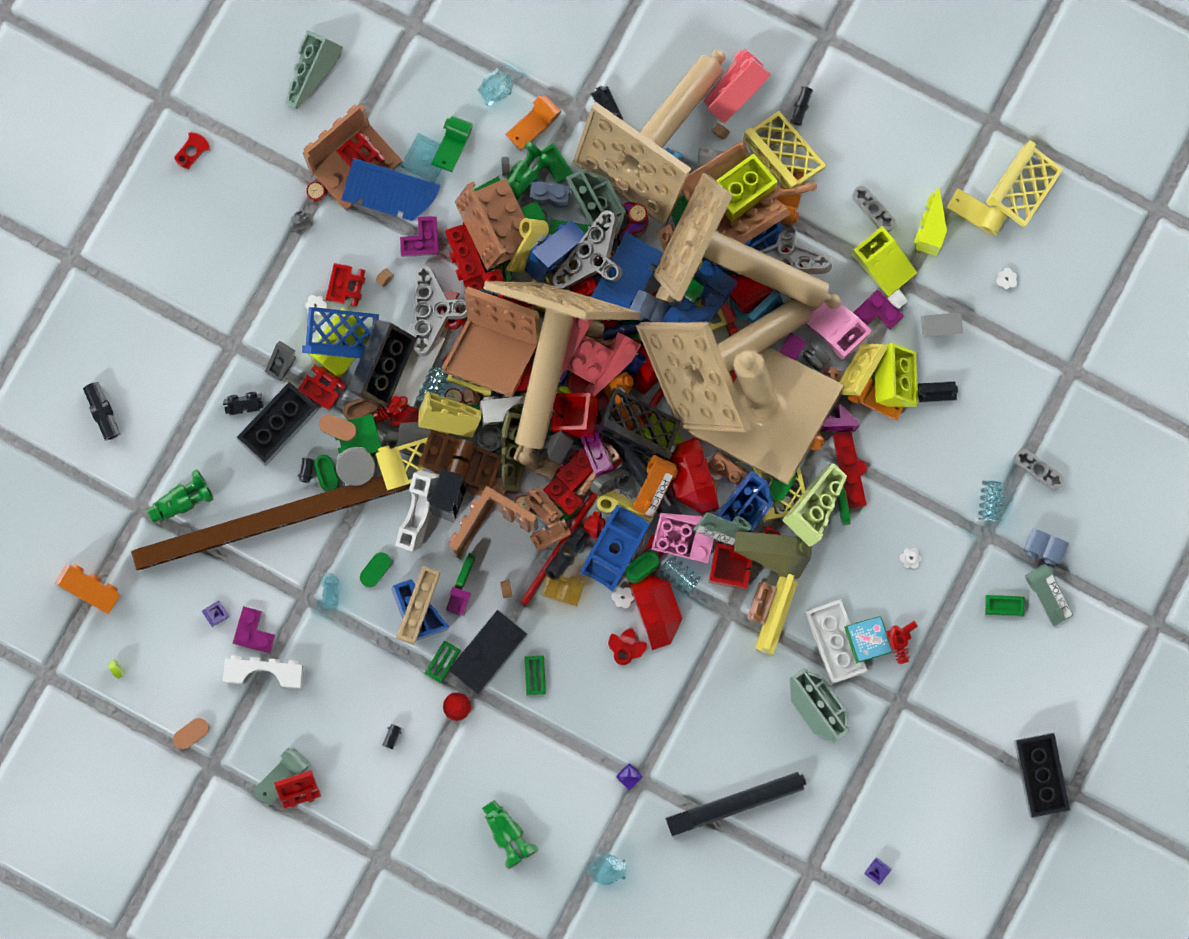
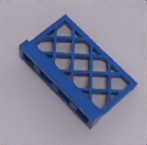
(335, 349)

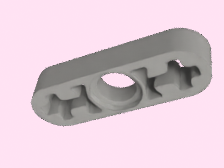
(874, 201)
(1048, 481)

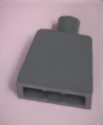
(408, 433)

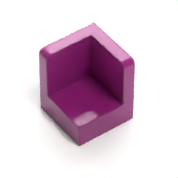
(792, 346)
(458, 601)

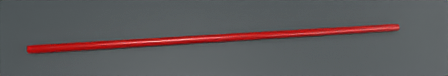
(578, 519)

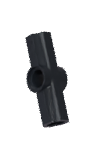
(101, 411)
(561, 561)

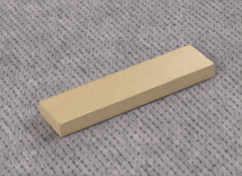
(418, 605)

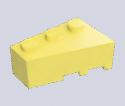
(448, 415)

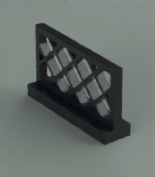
(630, 438)

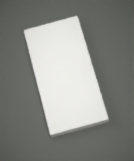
(417, 369)
(828, 629)

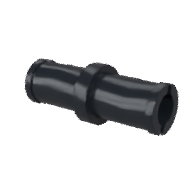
(801, 106)

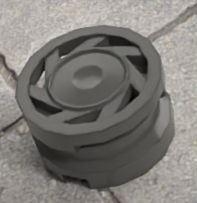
(816, 356)
(489, 438)

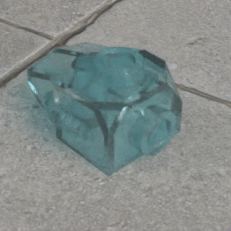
(495, 86)
(607, 869)

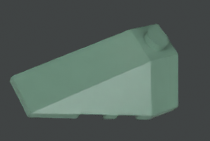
(315, 62)

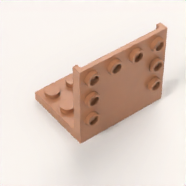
(329, 166)
(492, 221)
(752, 221)
(494, 343)
(480, 509)

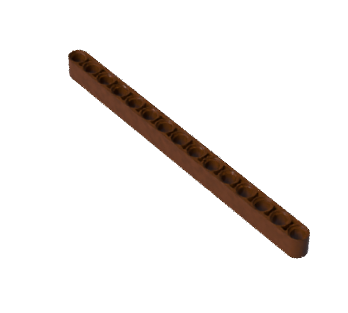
(261, 522)

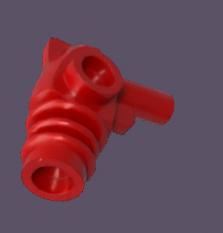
(395, 407)
(899, 639)

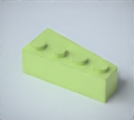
(813, 508)

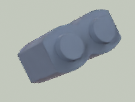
(555, 194)
(650, 307)
(1045, 547)

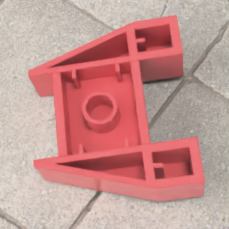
(736, 85)
(593, 360)

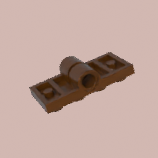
(460, 457)

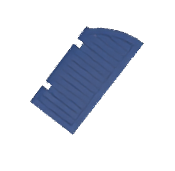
(388, 190)
(634, 259)

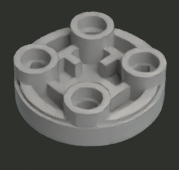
(355, 466)

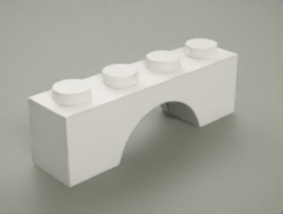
(494, 409)
(414, 527)
(238, 671)

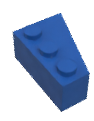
(553, 251)
(432, 621)

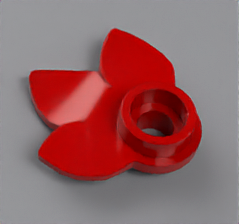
(585, 287)
(627, 644)

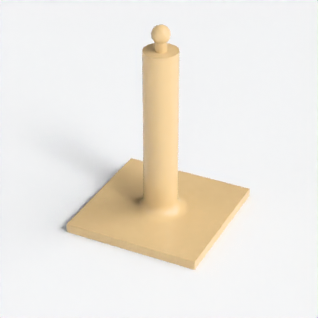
(635, 159)
(697, 238)
(559, 315)
(697, 369)
(784, 409)

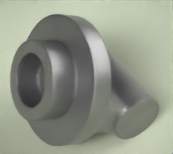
(301, 220)

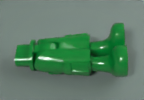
(521, 174)
(178, 499)
(505, 831)

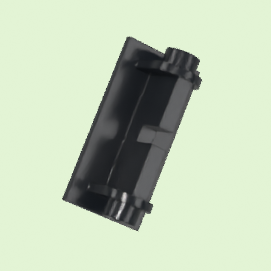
(605, 99)
(937, 391)
(235, 403)

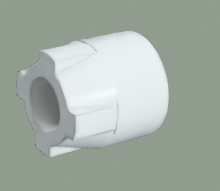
(898, 299)

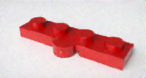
(851, 468)

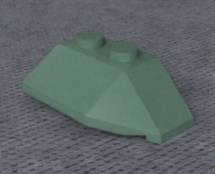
(593, 196)
(818, 705)

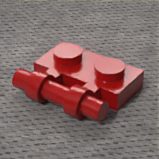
(351, 150)
(339, 285)
(318, 392)
(295, 786)

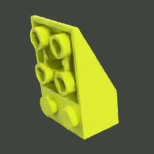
(932, 234)
(884, 261)

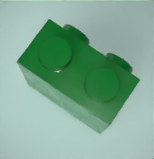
(365, 436)

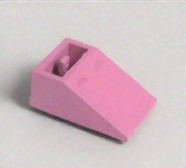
(838, 329)
(677, 537)

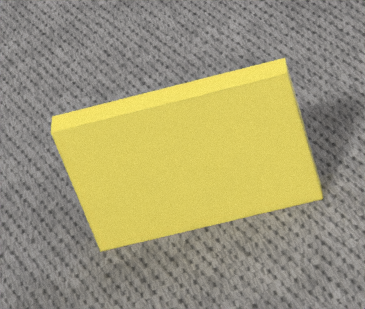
(861, 368)

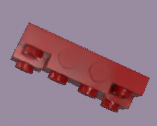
(467, 259)
(569, 479)

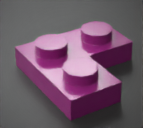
(423, 244)
(879, 306)
(248, 635)

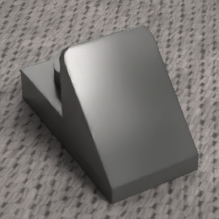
(280, 360)
(555, 447)

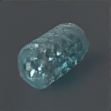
(435, 383)
(991, 501)
(680, 575)

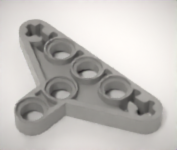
(798, 254)
(586, 263)
(434, 300)

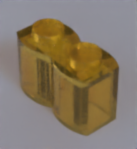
(563, 590)

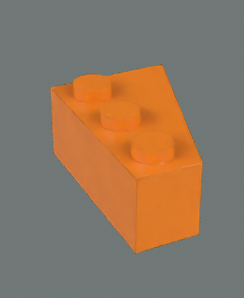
(88, 588)

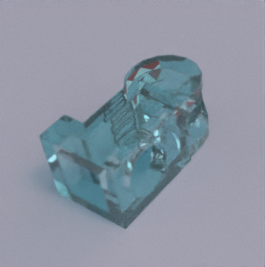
(330, 593)

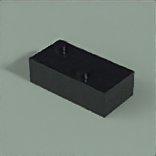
(382, 363)
(277, 423)
(447, 495)
(488, 652)
(1042, 775)

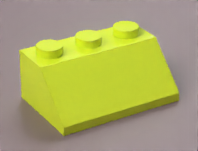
(748, 185)
(335, 364)
(897, 377)

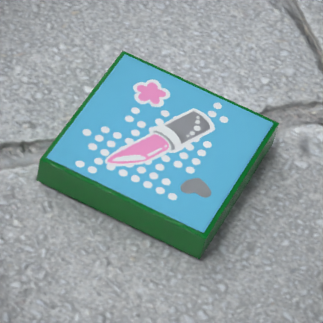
(868, 639)

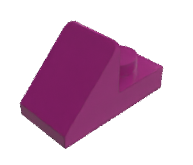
(842, 422)

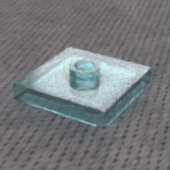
(420, 158)

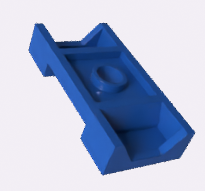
(716, 291)
(621, 528)

